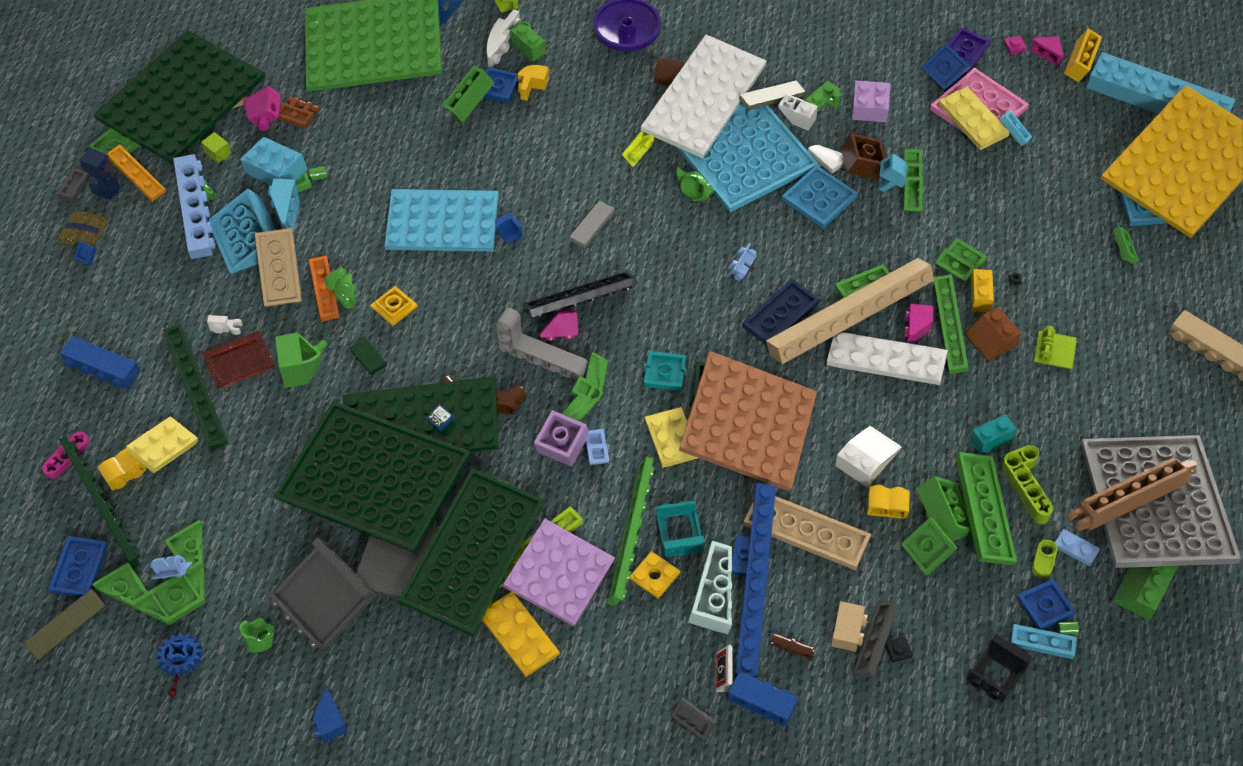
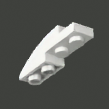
(499, 37)

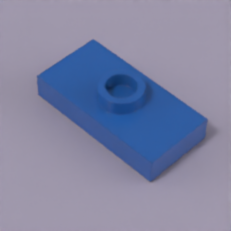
(740, 555)

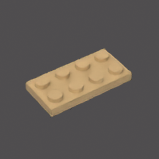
(278, 267)

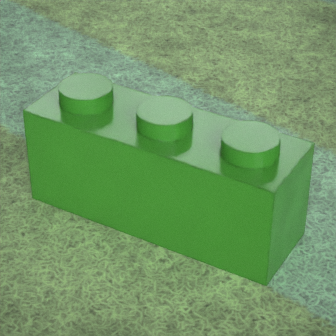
(468, 93)

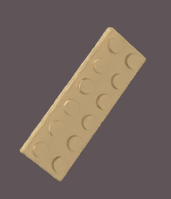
(816, 533)

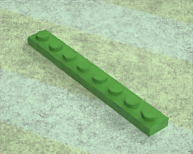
(630, 537)

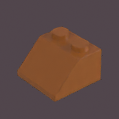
(993, 334)

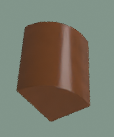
(667, 70)

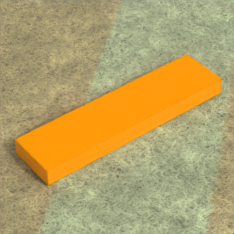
(136, 173)

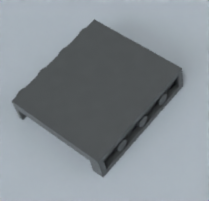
(388, 567)
(322, 596)

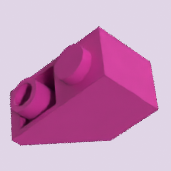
(919, 322)
(561, 324)

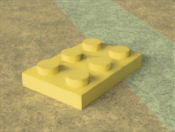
(666, 434)
(161, 444)

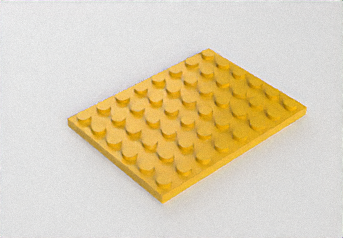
(1182, 162)

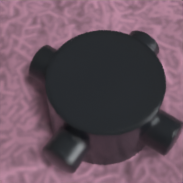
(1015, 278)

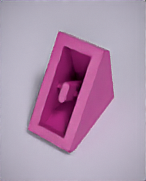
(1048, 48)

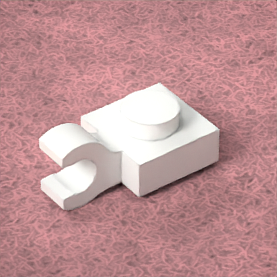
(221, 324)

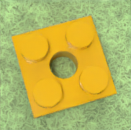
(394, 314)
(652, 564)

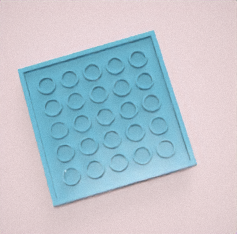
(751, 157)

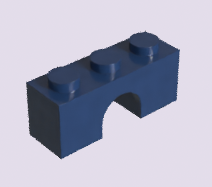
(104, 179)

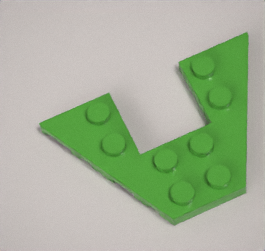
(174, 596)

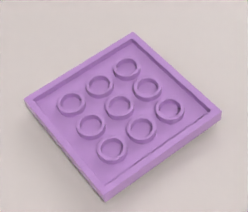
(559, 572)

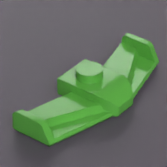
(589, 389)

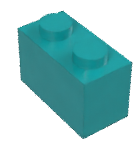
(992, 434)

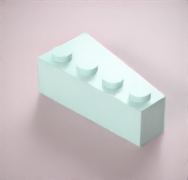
(713, 596)

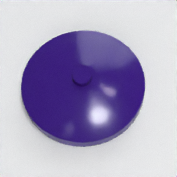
(627, 24)

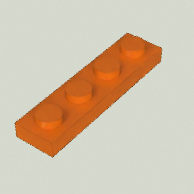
(325, 298)

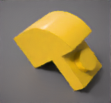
(532, 77)

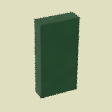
(368, 356)

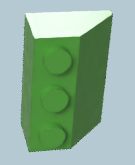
(946, 506)
(1144, 589)

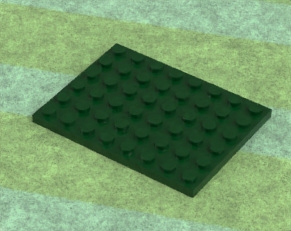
(179, 96)
(373, 476)

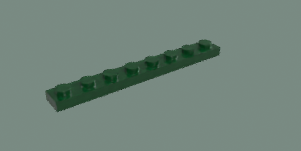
(195, 387)
(104, 507)

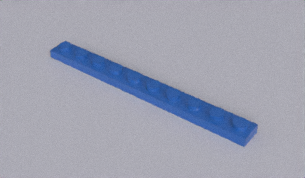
(755, 580)

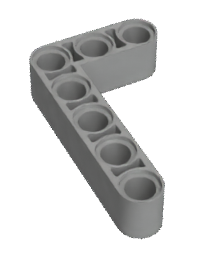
(535, 351)

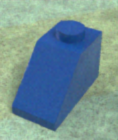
(328, 719)

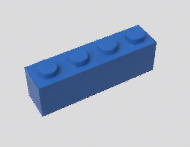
(99, 362)

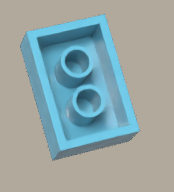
(273, 161)

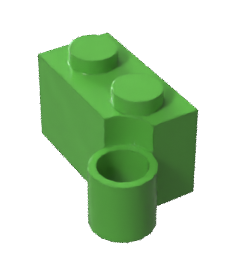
(528, 41)

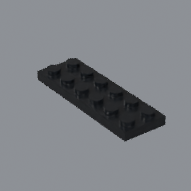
(573, 296)

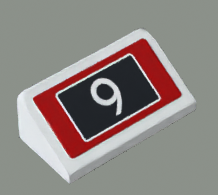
(724, 669)

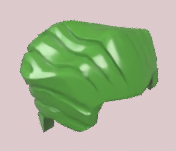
(257, 635)

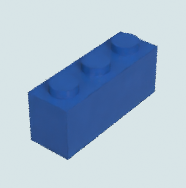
(762, 698)

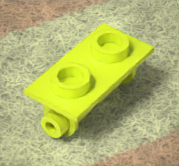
(638, 148)

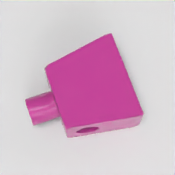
(263, 107)

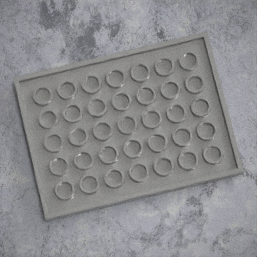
(1175, 528)

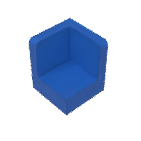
(508, 228)

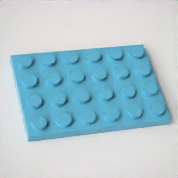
(442, 220)

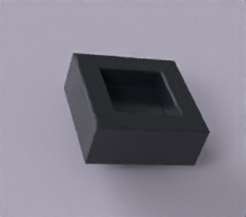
(898, 649)

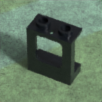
(1007, 656)

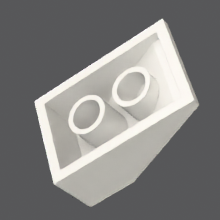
(866, 455)

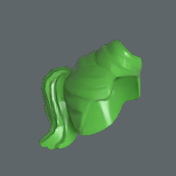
(694, 185)
(342, 286)

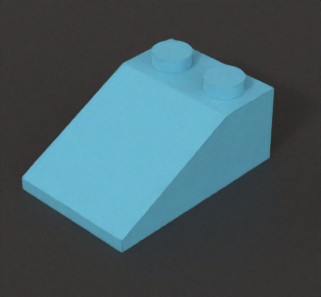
(285, 201)

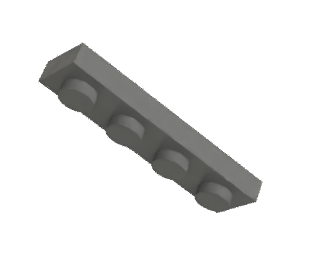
(875, 639)

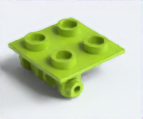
(1055, 349)

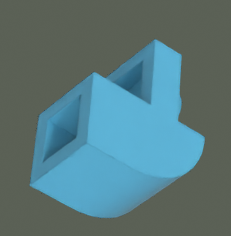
(892, 172)

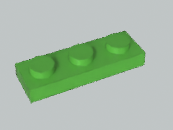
(857, 282)

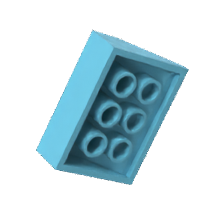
(236, 229)

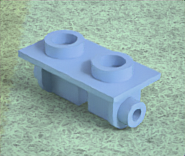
(737, 267)
(169, 567)

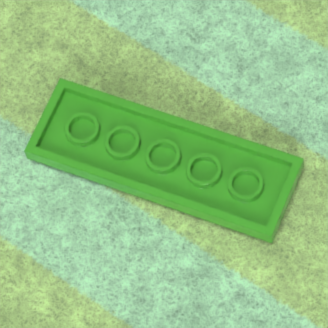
(985, 509)

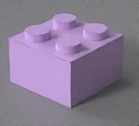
(871, 101)
(561, 438)

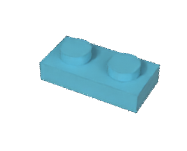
(1015, 127)

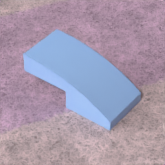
(597, 447)

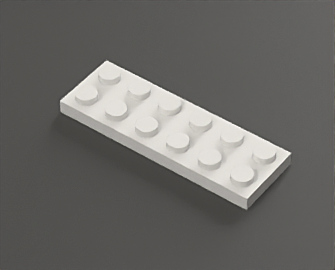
(887, 358)

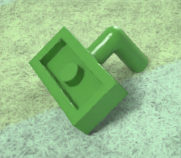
(824, 95)

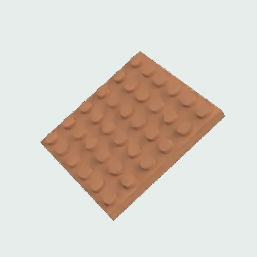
(748, 421)

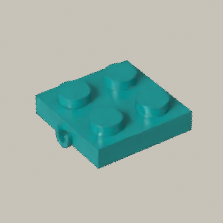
(665, 371)

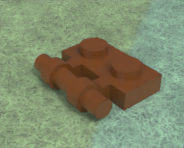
(296, 116)

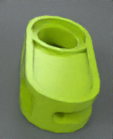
(1044, 563)

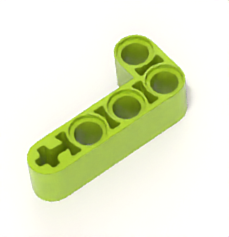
(1039, 507)

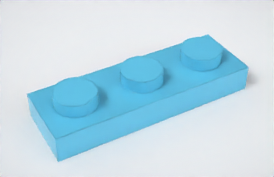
(1043, 641)

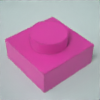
(1015, 45)

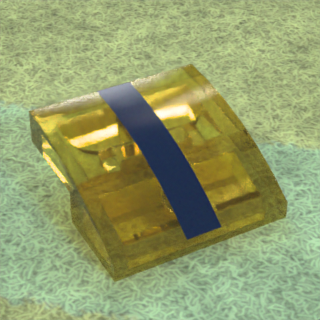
(82, 227)

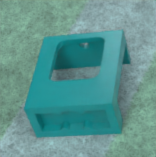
(681, 546)

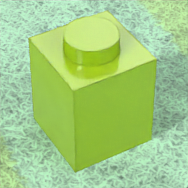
(216, 147)

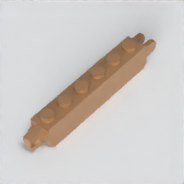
(1132, 493)

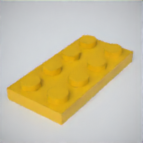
(519, 634)

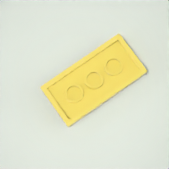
(973, 118)

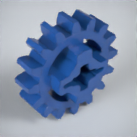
(176, 653)

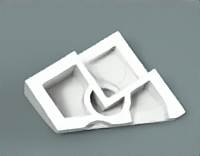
(827, 158)

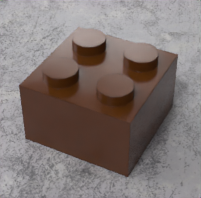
(863, 156)

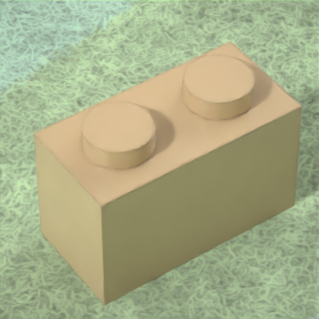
(848, 626)

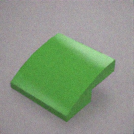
(961, 260)

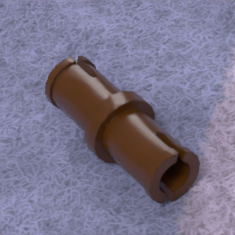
(792, 646)

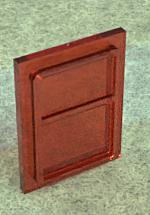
(238, 359)

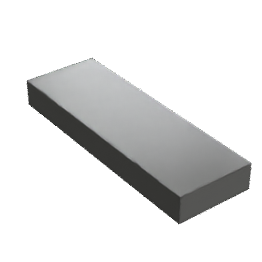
(592, 224)

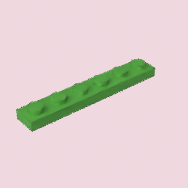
(951, 324)

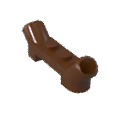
(506, 400)

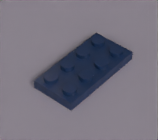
(781, 311)

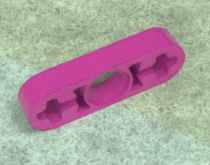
(65, 463)

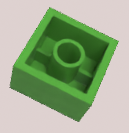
(298, 359)

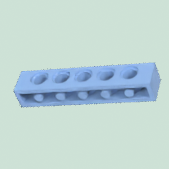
(190, 166)

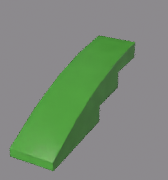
(914, 181)

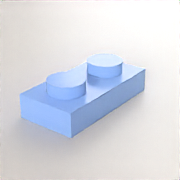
(1076, 547)

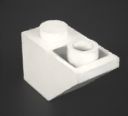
(798, 111)

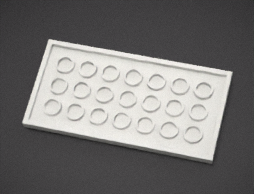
(703, 96)

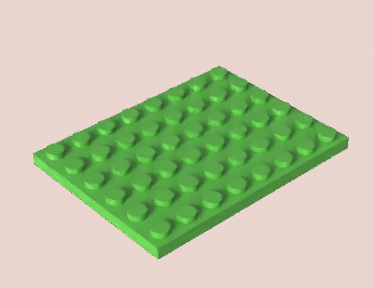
(371, 42)

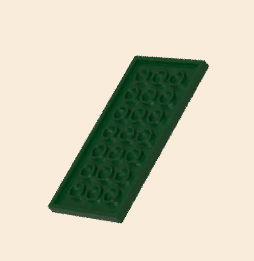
(469, 401)
(471, 552)

